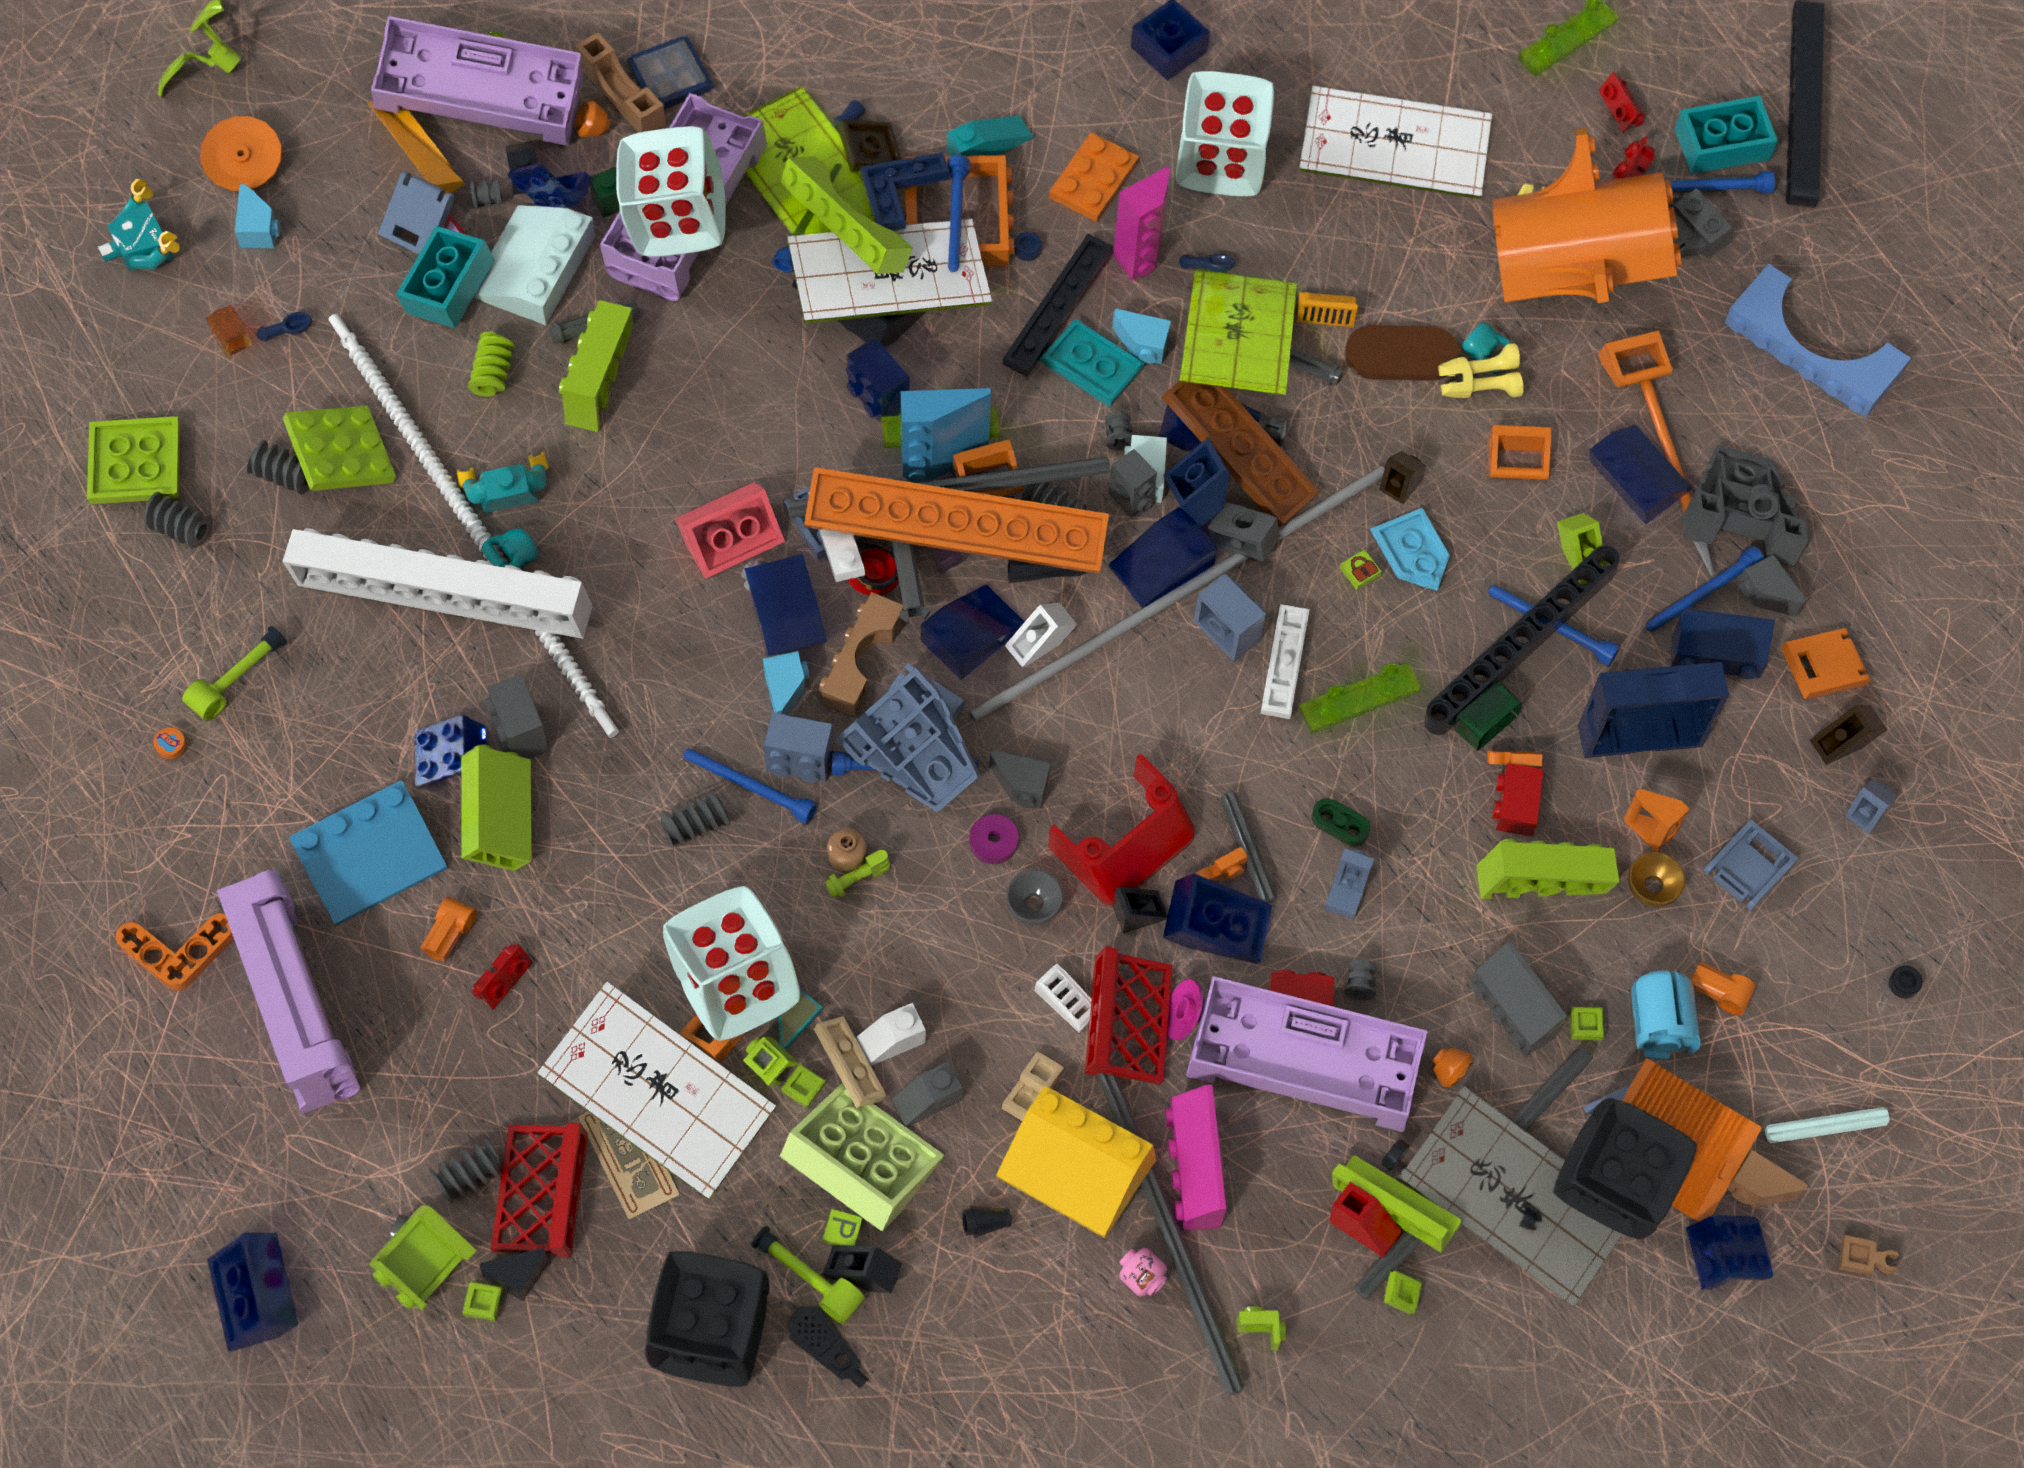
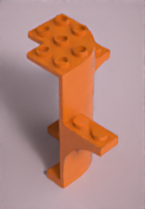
(1585, 233)

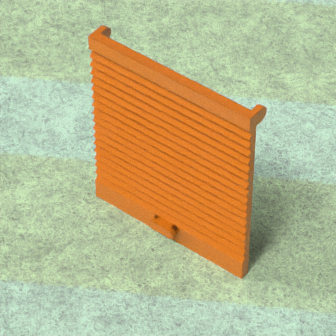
(1719, 1132)

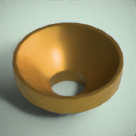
(1659, 867)

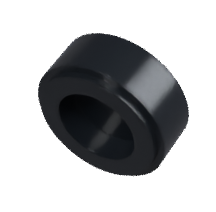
(1905, 982)
(1395, 1154)

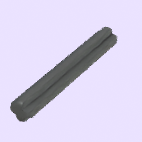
(1245, 839)

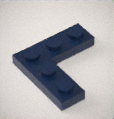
(884, 178)

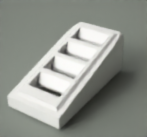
(1059, 1006)

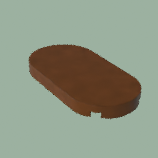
(1400, 352)

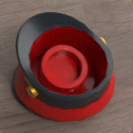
(879, 571)

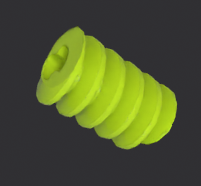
(491, 364)

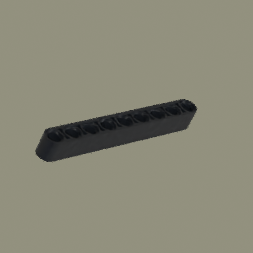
(1805, 104)
(1526, 627)

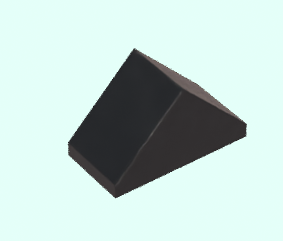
(1138, 908)
(516, 1272)

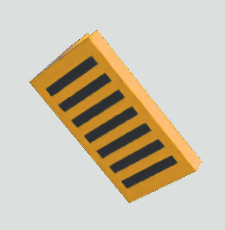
(1326, 309)

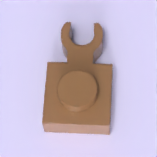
(1861, 1256)

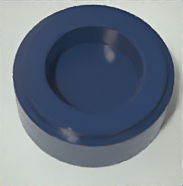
(1027, 246)

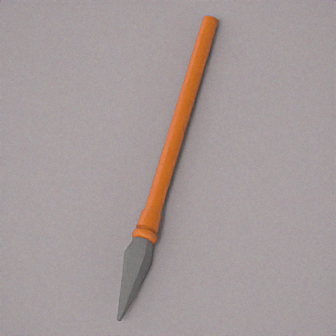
(1671, 456)

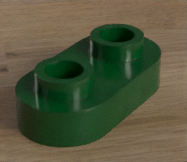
(1342, 821)

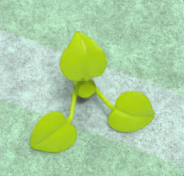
(220, 52)

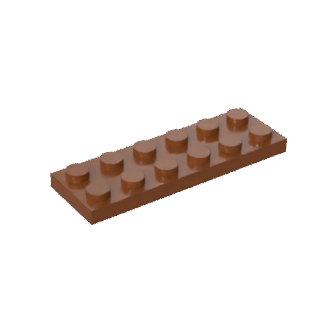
(1244, 447)

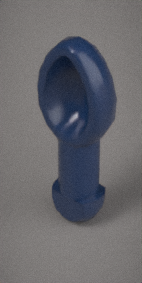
(1214, 262)
(292, 324)

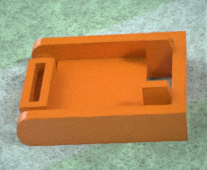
(1832, 660)

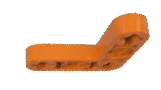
(174, 961)

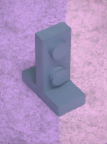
(1349, 883)

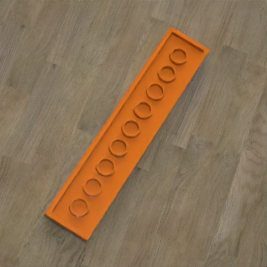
(956, 520)

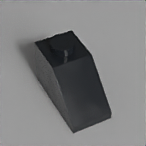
(520, 156)
(863, 1267)

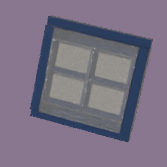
(671, 71)

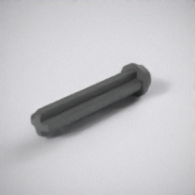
(574, 327)
(1315, 366)

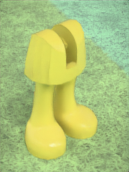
(1506, 360)

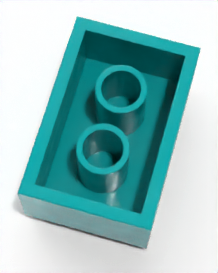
(1725, 134)
(445, 277)

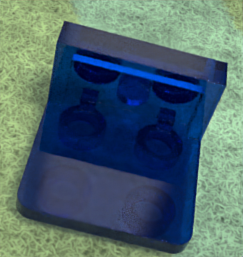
(550, 190)
(1729, 1250)

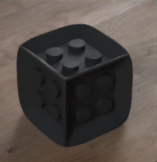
(1625, 1168)
(707, 1318)

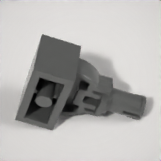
(1700, 226)

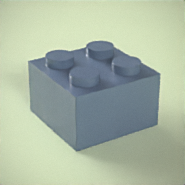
(1229, 616)
(798, 748)

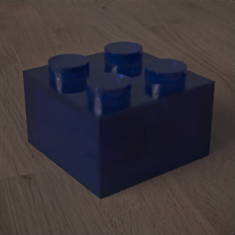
(1170, 39)
(876, 379)

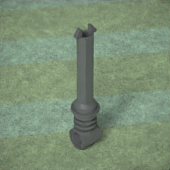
(909, 579)

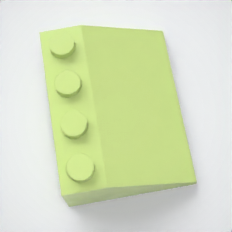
(861, 1157)

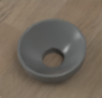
(1037, 884)

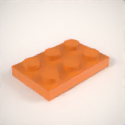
(1093, 177)

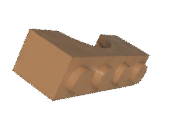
(636, 105)
(876, 624)

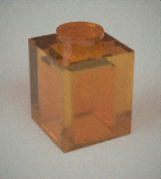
(228, 331)

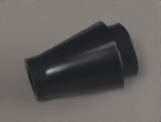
(984, 1220)

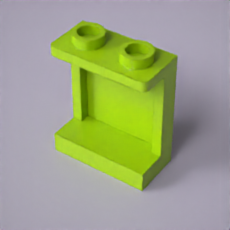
(420, 1257)

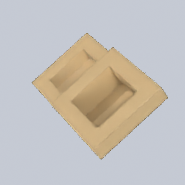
(1037, 1073)

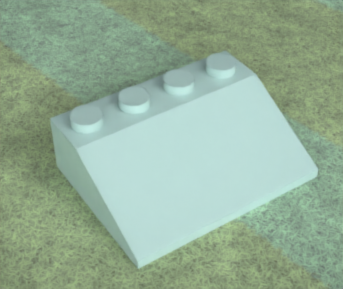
(536, 260)

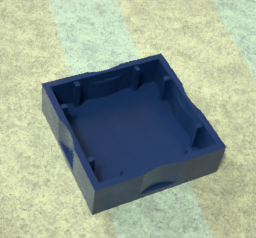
(1652, 709)

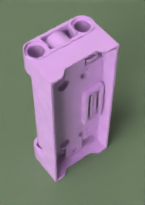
(478, 79)
(738, 145)
(303, 1041)
(1307, 1051)

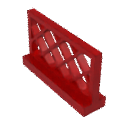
(1105, 1006)
(567, 1190)

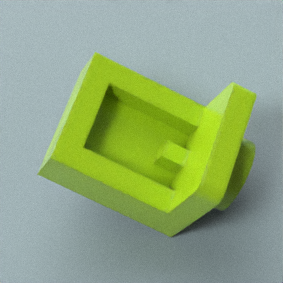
(1257, 1320)

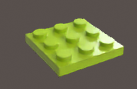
(339, 448)
(133, 459)

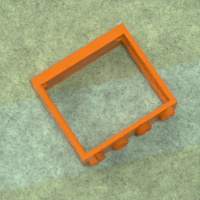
(982, 167)

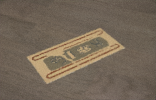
(633, 1174)

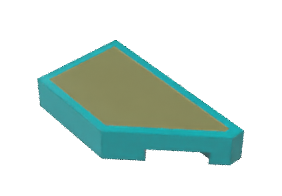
(797, 1019)

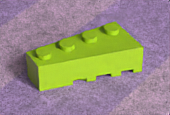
(595, 364)
(1547, 869)

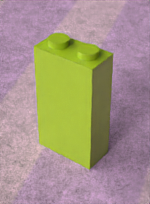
(496, 808)

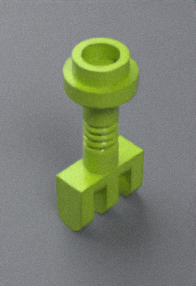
(875, 864)

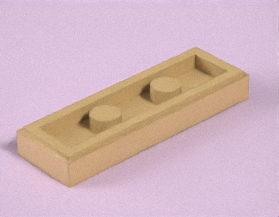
(850, 1062)

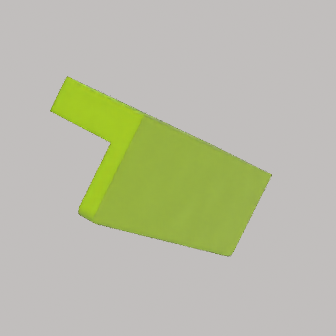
(1405, 1206)

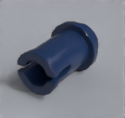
(852, 112)

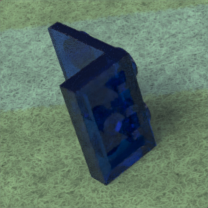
(441, 748)

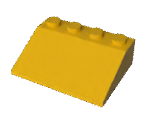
(1076, 1161)

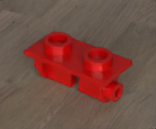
(1618, 99)
(1637, 156)
(509, 968)

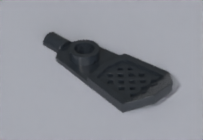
(829, 1348)

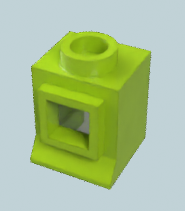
(768, 1059)

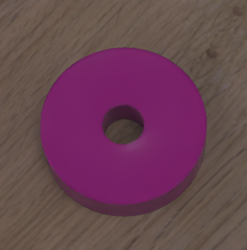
(990, 851)

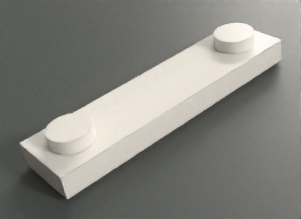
(842, 555)
(1285, 661)

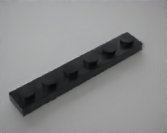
(1057, 305)

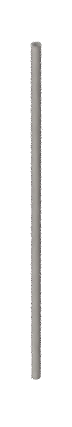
(1167, 600)

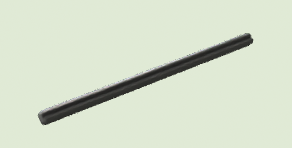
(1003, 479)
(1524, 1119)
(1177, 1247)

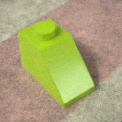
(1579, 538)

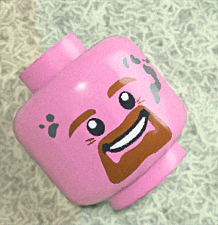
(1143, 1272)

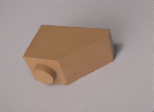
(1764, 1183)

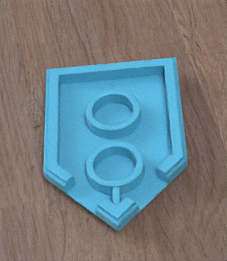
(1413, 549)

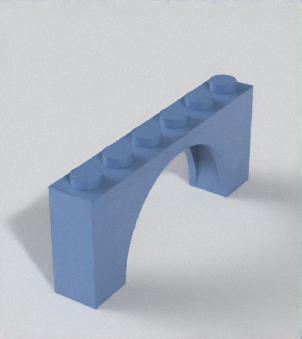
(1854, 382)

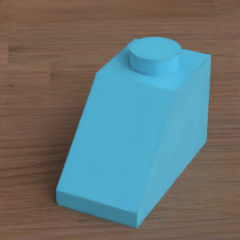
(255, 221)
(1142, 335)
(785, 680)

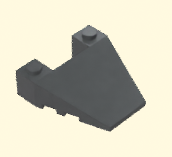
(1723, 504)

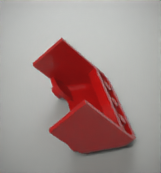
(1139, 852)

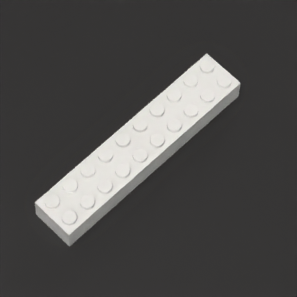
(438, 582)

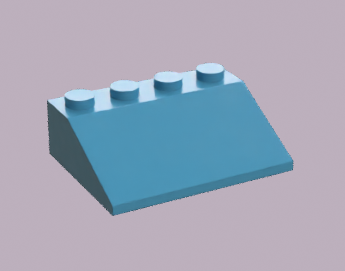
(941, 425)
(368, 852)

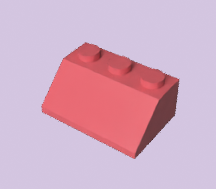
(730, 529)

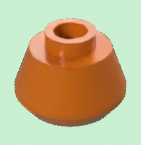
(591, 120)
(1451, 1066)

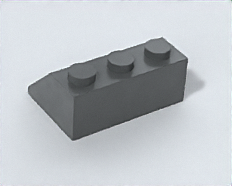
(1518, 999)

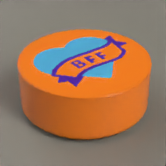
(169, 743)

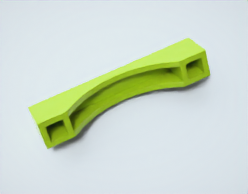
(874, 244)

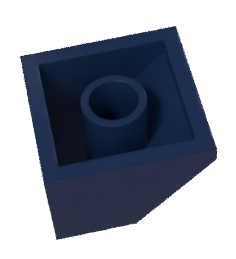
(1200, 482)

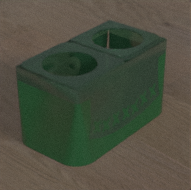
(1487, 715)

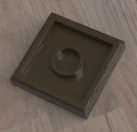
(868, 143)

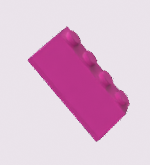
(1141, 224)
(1196, 1159)

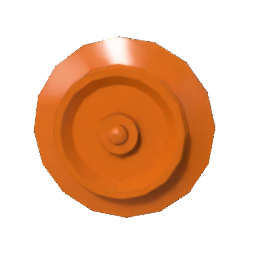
(240, 153)

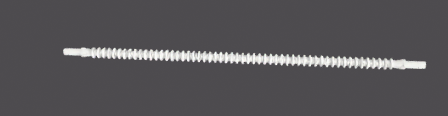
(461, 507)

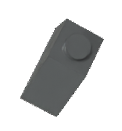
(1771, 588)
(1021, 777)
(928, 1094)

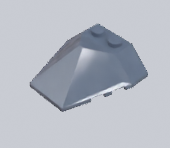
(913, 742)

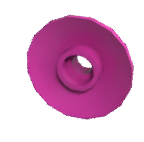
(1184, 1009)

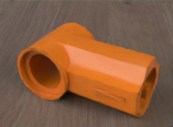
(452, 921)
(1730, 991)

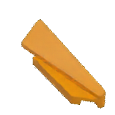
(420, 149)

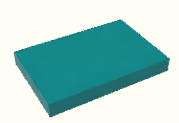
(1092, 362)

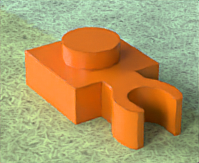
(1523, 758)
(1228, 866)

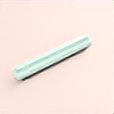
(1827, 1125)

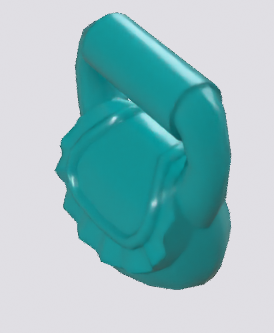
(1483, 341)
(515, 544)

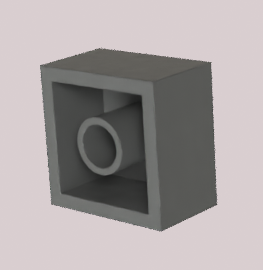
(516, 718)

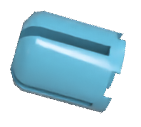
(1665, 1014)

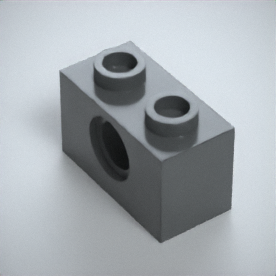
(1133, 483)
(1244, 531)

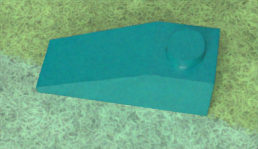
(987, 136)

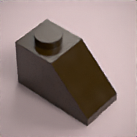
(1401, 476)
(1848, 733)

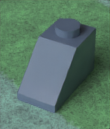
(1871, 805)

